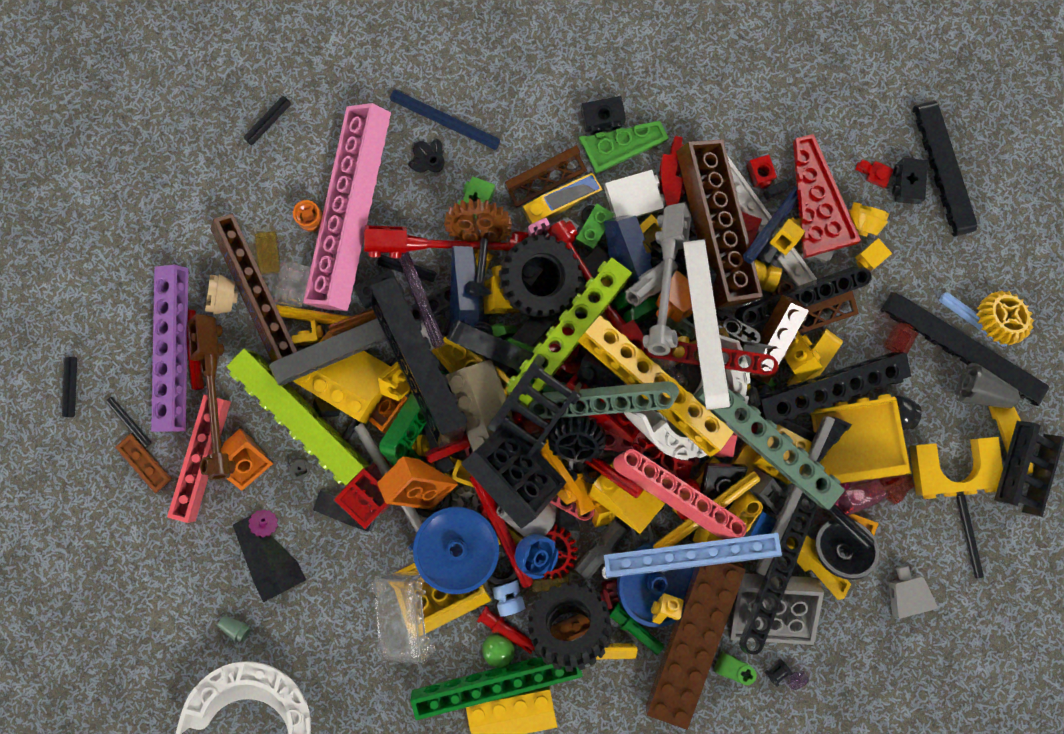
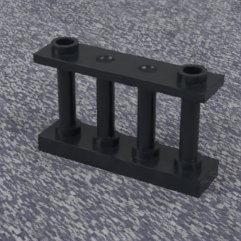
(525, 387)
(1017, 465)

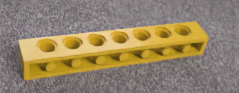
(626, 368)

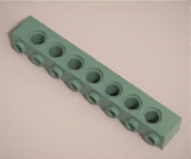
(824, 495)

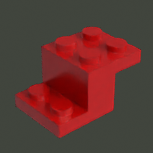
(363, 497)

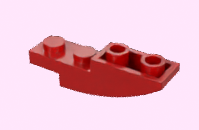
(670, 184)

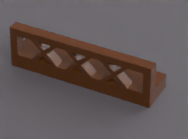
(542, 169)
(828, 304)

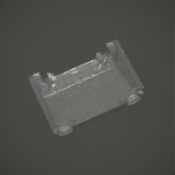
(401, 618)

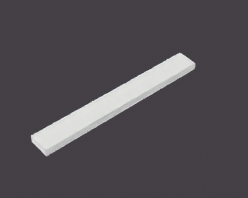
(750, 204)

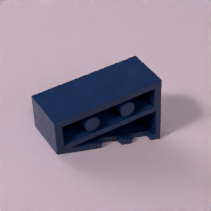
(626, 245)

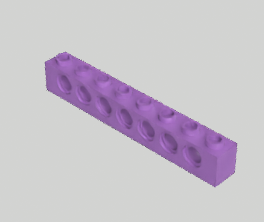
(169, 349)

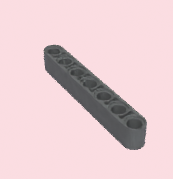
(327, 352)

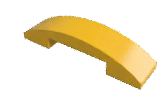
(1006, 422)

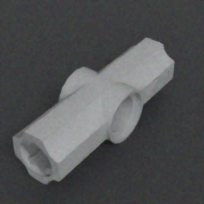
(648, 284)

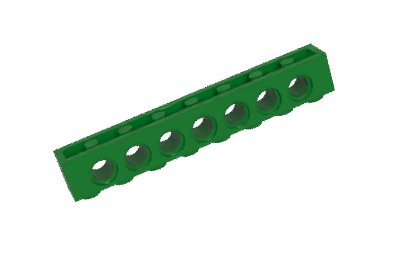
(487, 686)

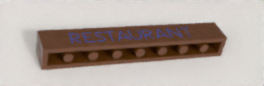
(252, 287)

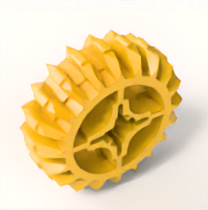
(1005, 317)

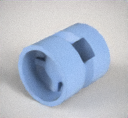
(509, 605)

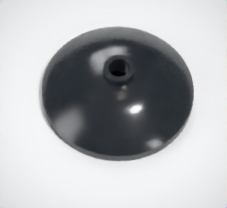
(857, 561)

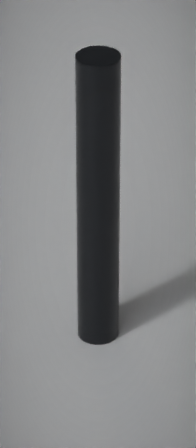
(128, 422)

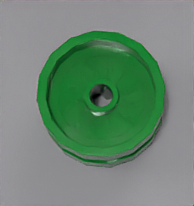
(639, 312)

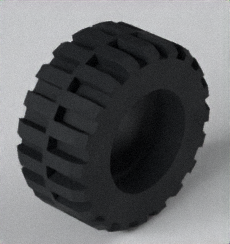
(566, 268)
(576, 652)

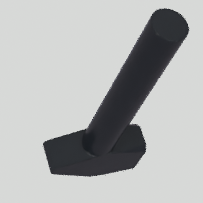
(477, 288)

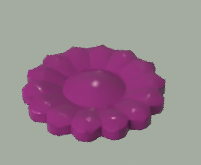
(263, 523)

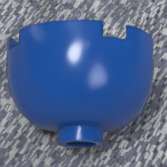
(536, 555)

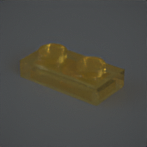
(268, 252)

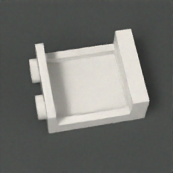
(635, 195)

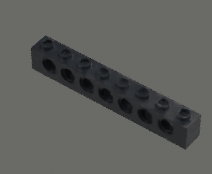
(894, 364)

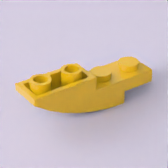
(809, 561)

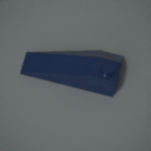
(462, 305)

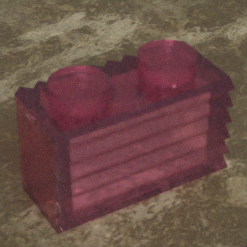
(861, 496)

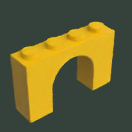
(984, 475)

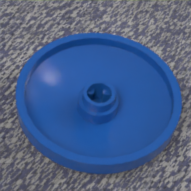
(456, 550)
(641, 590)

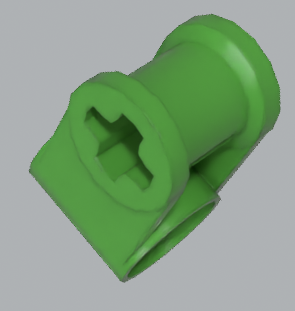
(732, 667)

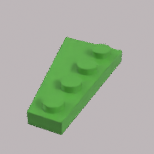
(615, 147)

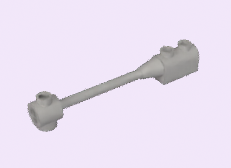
(675, 231)

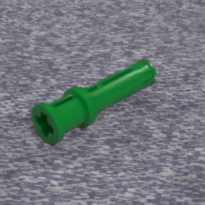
(628, 623)

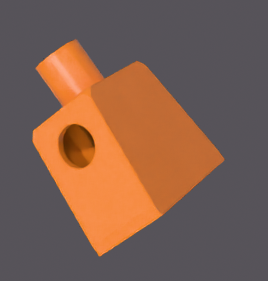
(679, 298)

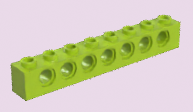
(619, 277)

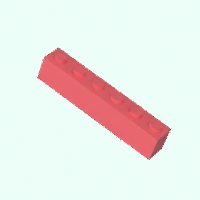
(191, 482)

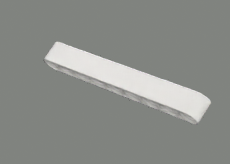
(706, 325)

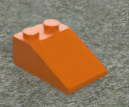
(415, 484)

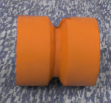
(307, 215)

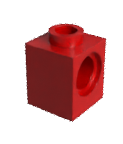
(761, 163)

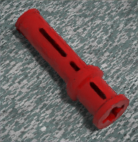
(499, 625)

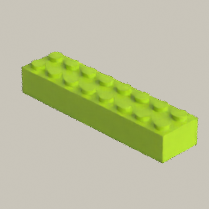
(298, 416)

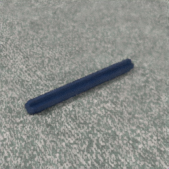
(445, 119)
(771, 226)

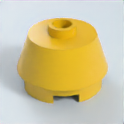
(868, 219)

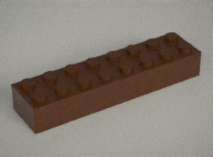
(719, 220)
(694, 643)

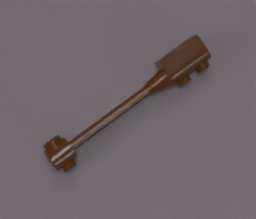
(204, 347)

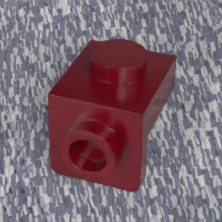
(609, 593)

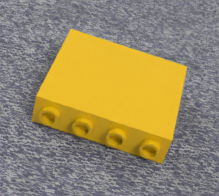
(871, 446)

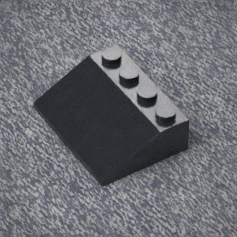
(512, 478)

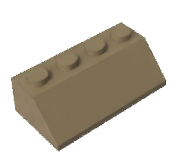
(479, 397)

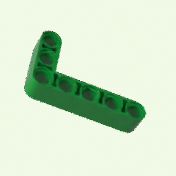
(403, 432)

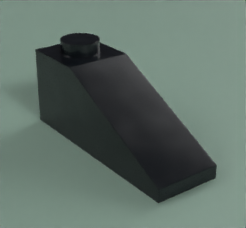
(327, 506)

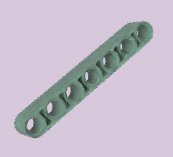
(614, 403)

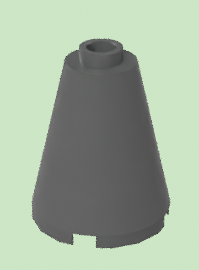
(985, 388)

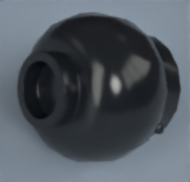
(909, 412)

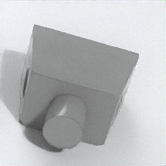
(910, 594)

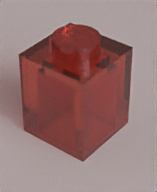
(900, 338)

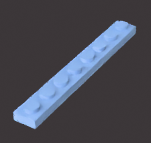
(693, 555)

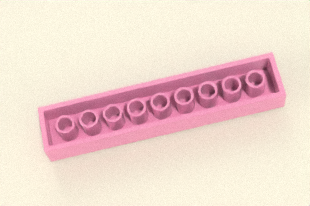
(347, 207)

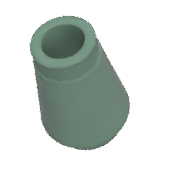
(235, 629)

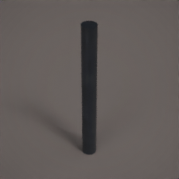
(970, 537)

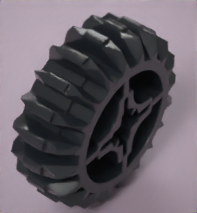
(577, 439)

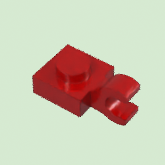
(877, 172)

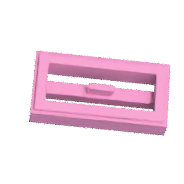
(545, 226)

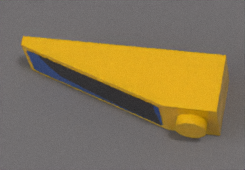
(561, 199)

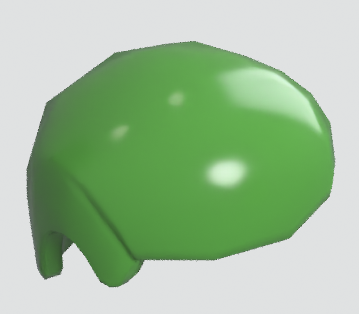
(498, 650)

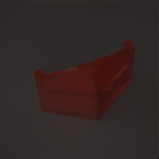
(897, 487)

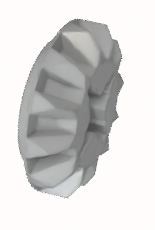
(466, 492)

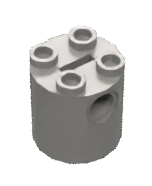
(540, 525)

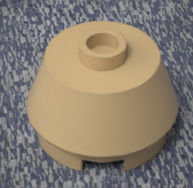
(220, 295)

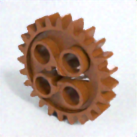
(490, 220)

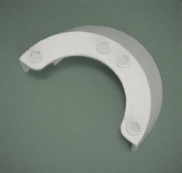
(671, 439)
(241, 682)

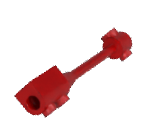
(566, 232)
(396, 241)

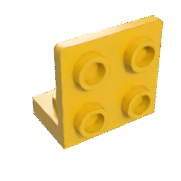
(798, 441)

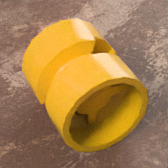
(768, 276)

